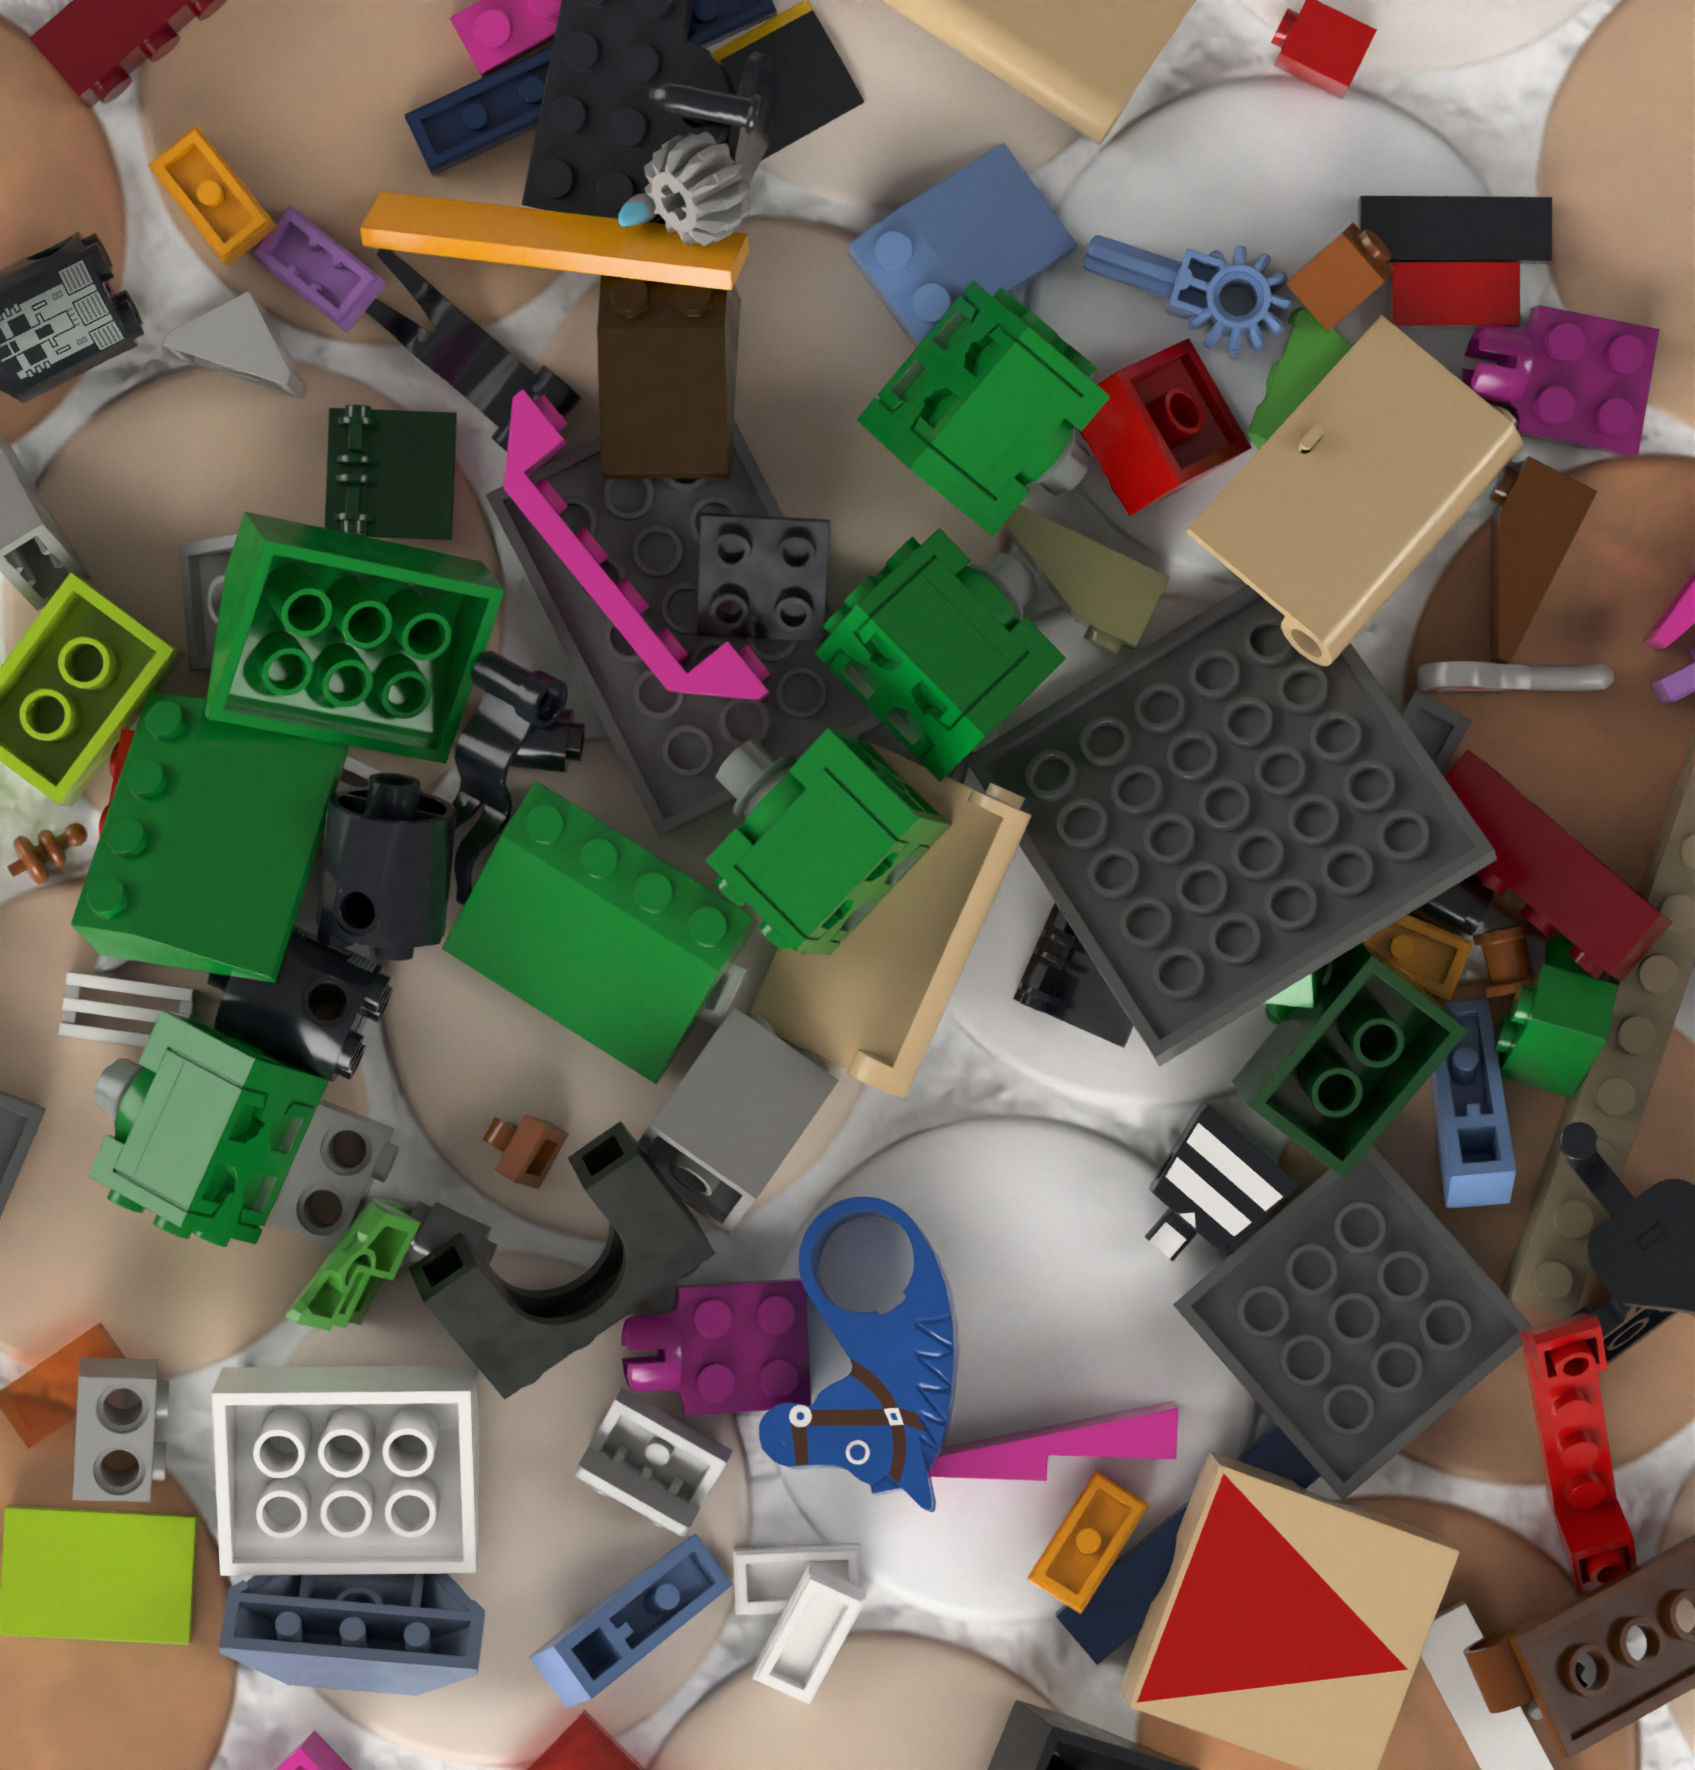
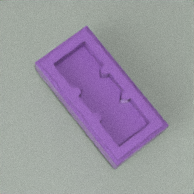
(318, 269)

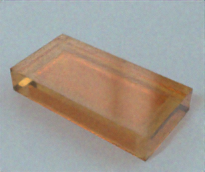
(48, 1393)

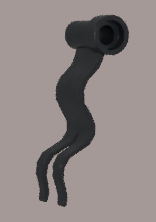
(467, 353)
(487, 745)

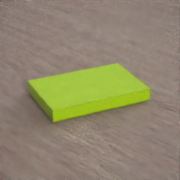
(98, 1574)

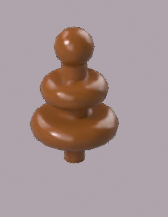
(50, 849)

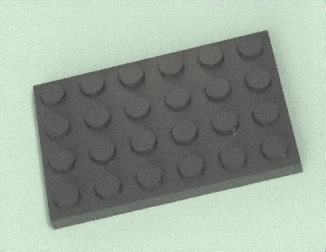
(653, 539)

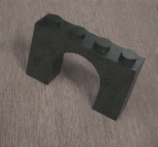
(525, 1332)

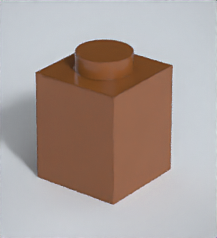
(1342, 275)

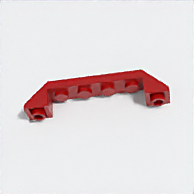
(1574, 1447)

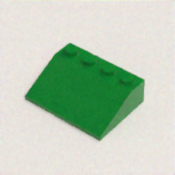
(348, 638)
(207, 842)
(598, 932)

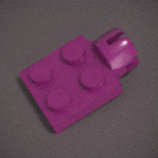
(1568, 377)
(725, 1347)

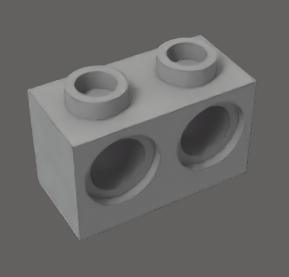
(320, 1169)
(107, 1429)

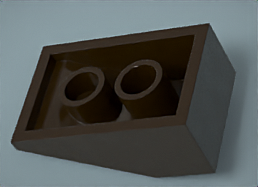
(666, 379)

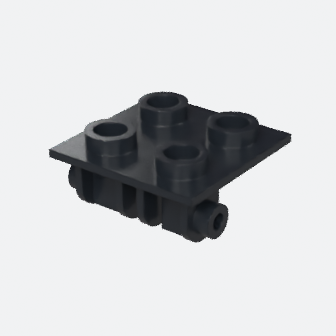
(763, 577)
(1069, 986)

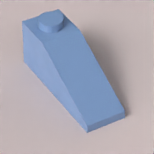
(1472, 1115)
(630, 1622)

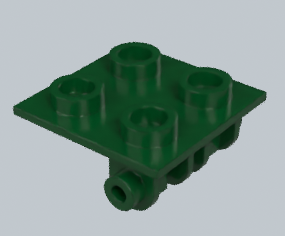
(390, 472)

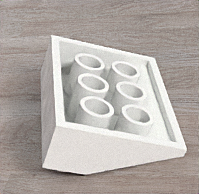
(347, 1469)

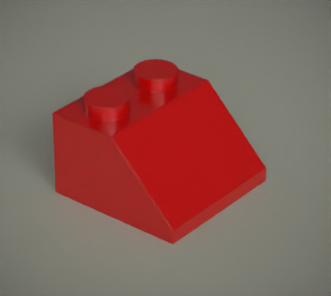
(1162, 427)

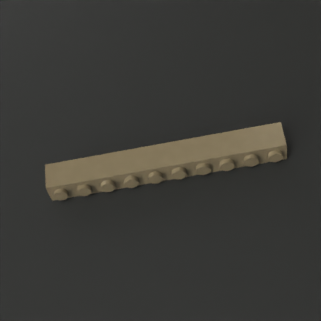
(1563, 1214)

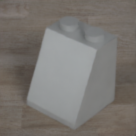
(735, 1117)

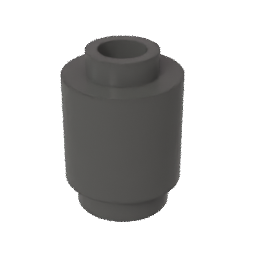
(442, 1224)

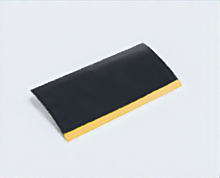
(808, 74)

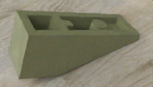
(1091, 581)

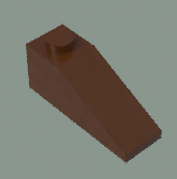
(1528, 540)

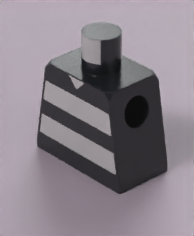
(1214, 1186)

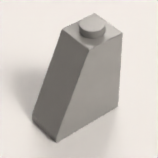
(32, 543)

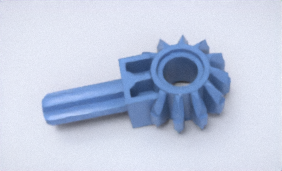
(1196, 288)

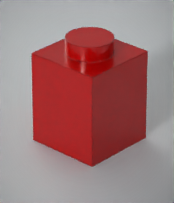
(1322, 46)

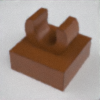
(526, 1148)

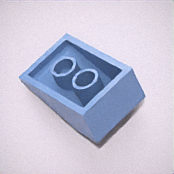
(972, 226)

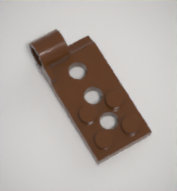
(1542, 1654)

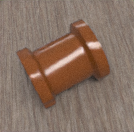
(1505, 959)

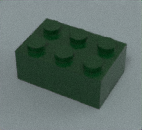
(1352, 1061)

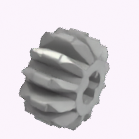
(697, 188)

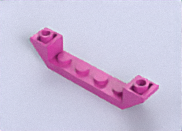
(530, 446)

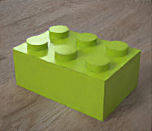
(75, 687)

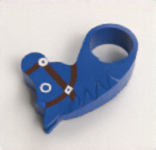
(900, 1395)

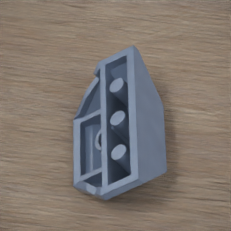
(355, 1631)

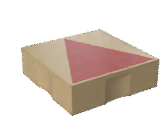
(1288, 1620)

